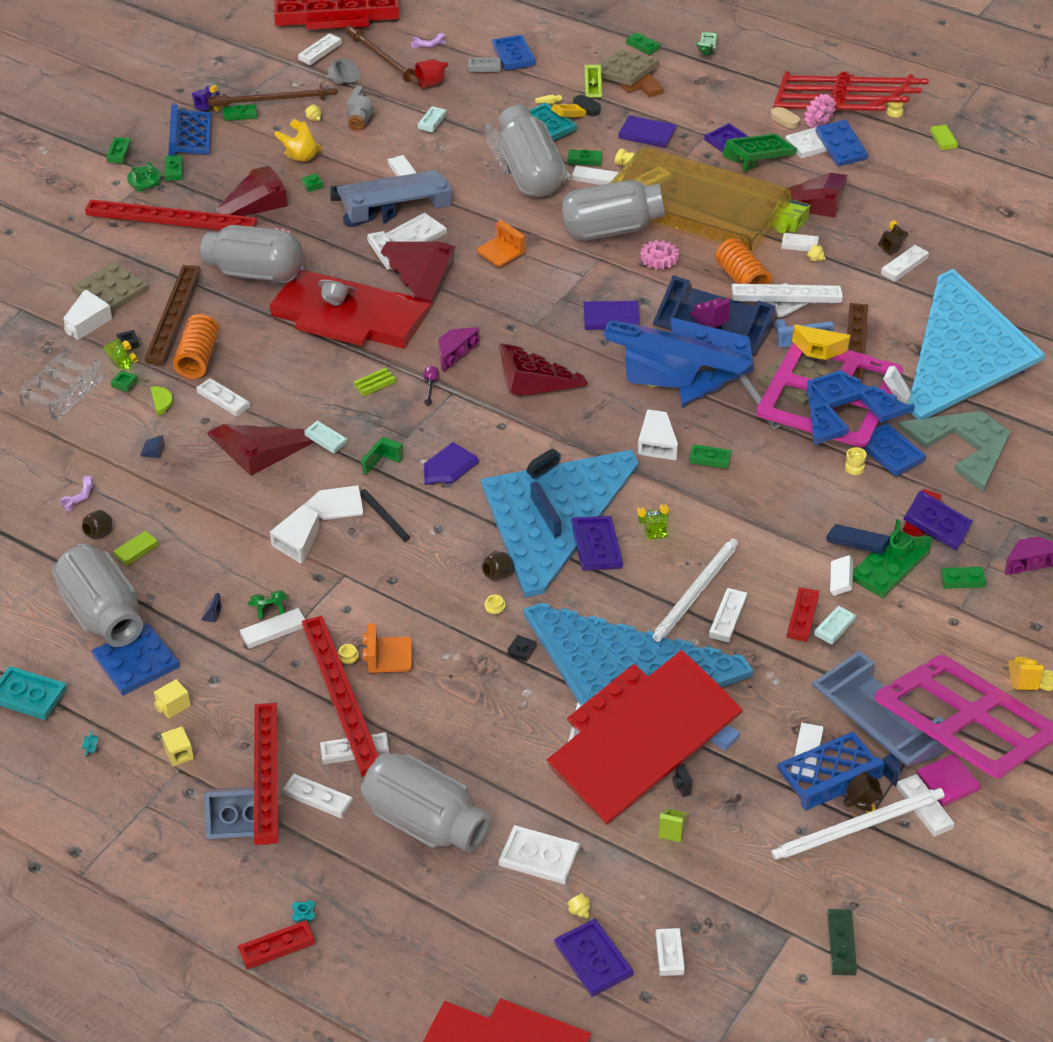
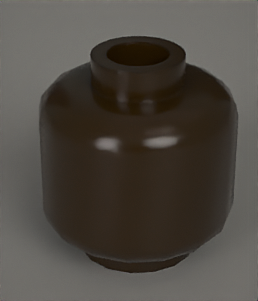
(97, 524)
(497, 566)

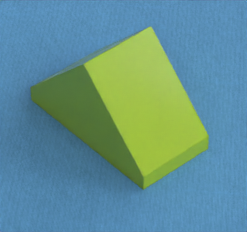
(592, 81)
(672, 824)

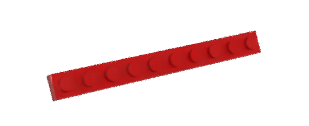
(166, 215)
(340, 693)
(265, 774)

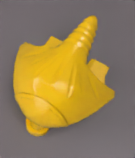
(303, 146)

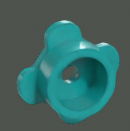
(89, 743)
(307, 915)

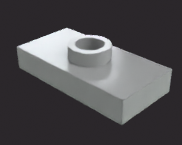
(484, 65)

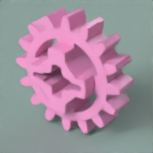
(820, 111)
(659, 254)

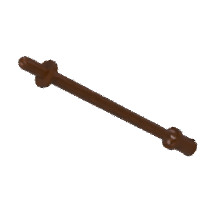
(357, 35)
(226, 100)

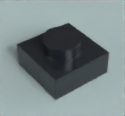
(129, 336)
(522, 648)
(682, 780)

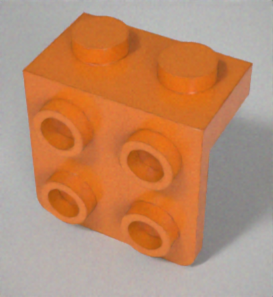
(505, 246)
(386, 653)

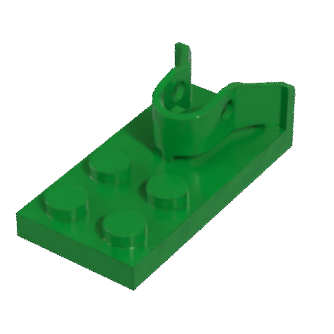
(756, 148)
(885, 571)

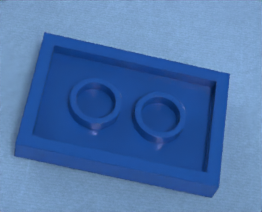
(513, 52)
(841, 143)
(893, 450)

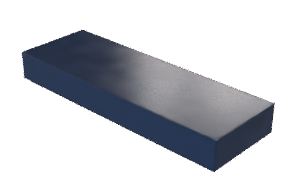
(545, 508)
(858, 538)

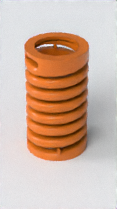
(741, 263)
(196, 346)

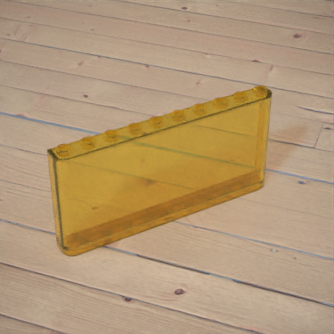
(708, 197)

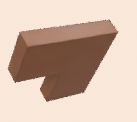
(647, 84)

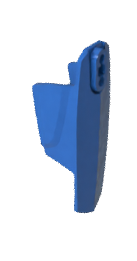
(669, 358)

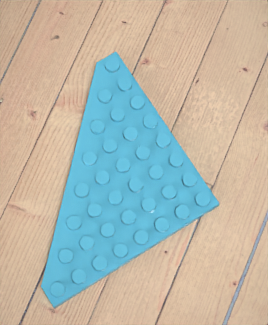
(965, 348)

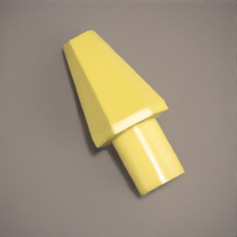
(550, 99)

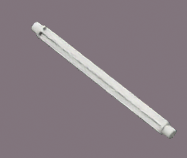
(695, 590)
(857, 824)

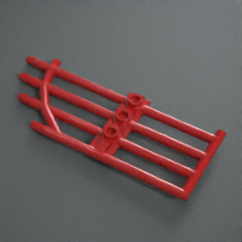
(841, 90)

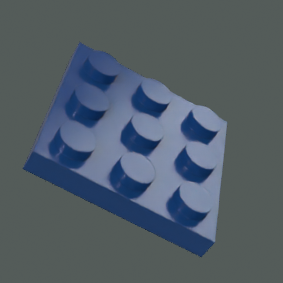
(137, 662)

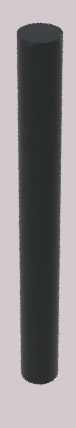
(384, 515)

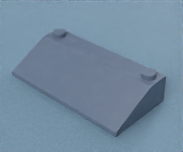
(361, 196)
(853, 690)

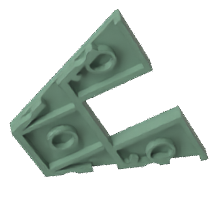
(974, 428)

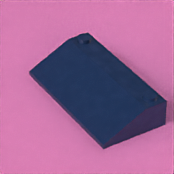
(743, 318)

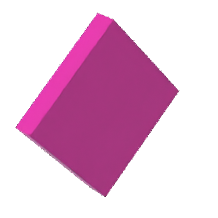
(951, 777)

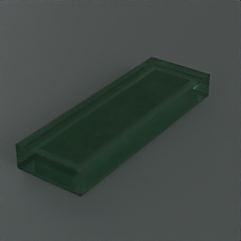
(841, 942)

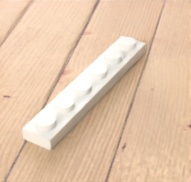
(786, 293)

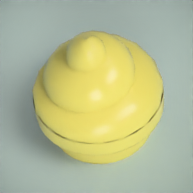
(313, 113)
(816, 253)
(579, 905)

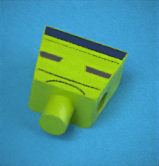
(792, 217)

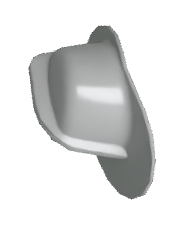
(343, 71)
(334, 292)

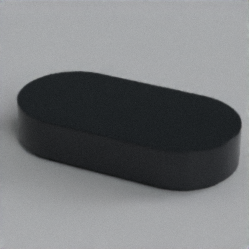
(592, 107)
(543, 463)

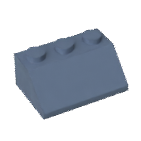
(229, 812)

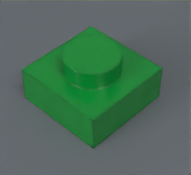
(312, 182)
(124, 381)

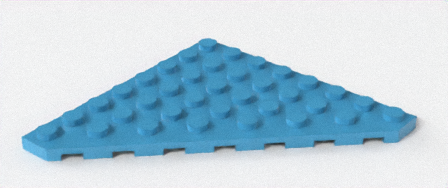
(574, 490)
(596, 652)

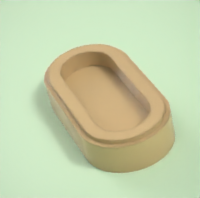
(785, 117)

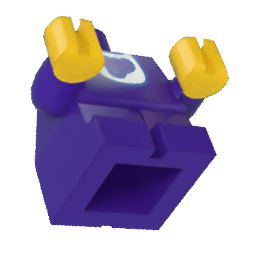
(201, 96)

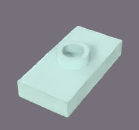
(432, 119)
(325, 437)
(835, 625)

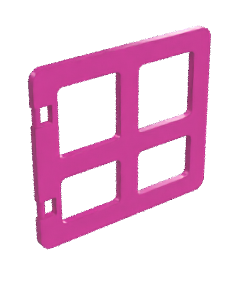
(785, 377)
(968, 713)

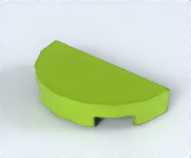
(162, 399)

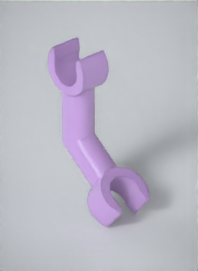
(422, 43)
(71, 501)

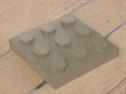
(627, 67)
(112, 285)
(804, 368)

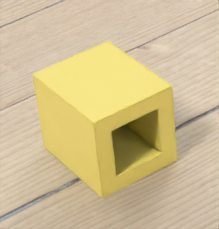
(171, 699)
(177, 746)

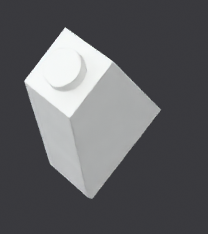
(86, 315)
(657, 436)
(296, 533)

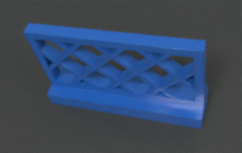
(177, 130)
(826, 790)

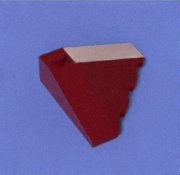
(821, 193)
(255, 194)
(420, 265)
(534, 375)
(257, 446)

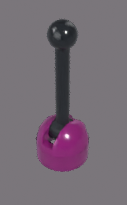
(430, 375)

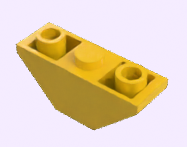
(819, 342)
(1025, 673)

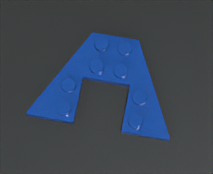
(710, 380)
(840, 389)

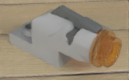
(359, 109)

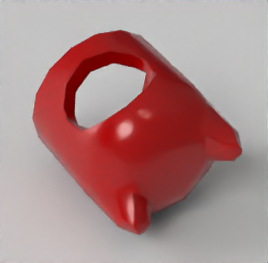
(430, 72)

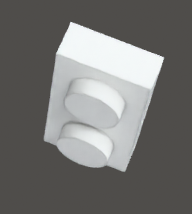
(669, 952)

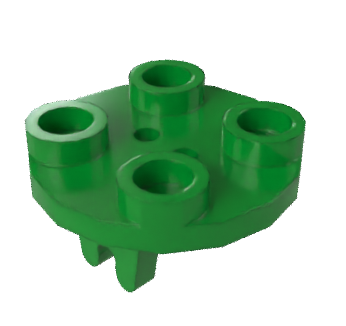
(144, 177)
(259, 600)

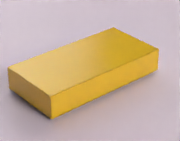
(568, 110)

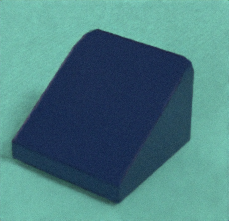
(388, 212)
(153, 447)
(212, 609)
(892, 769)

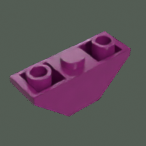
(712, 313)
(457, 344)
(1030, 555)

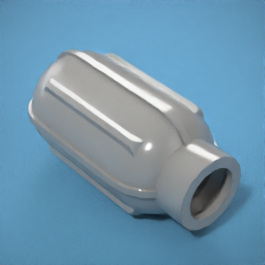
(530, 152)
(611, 209)
(253, 253)
(98, 594)
(424, 802)

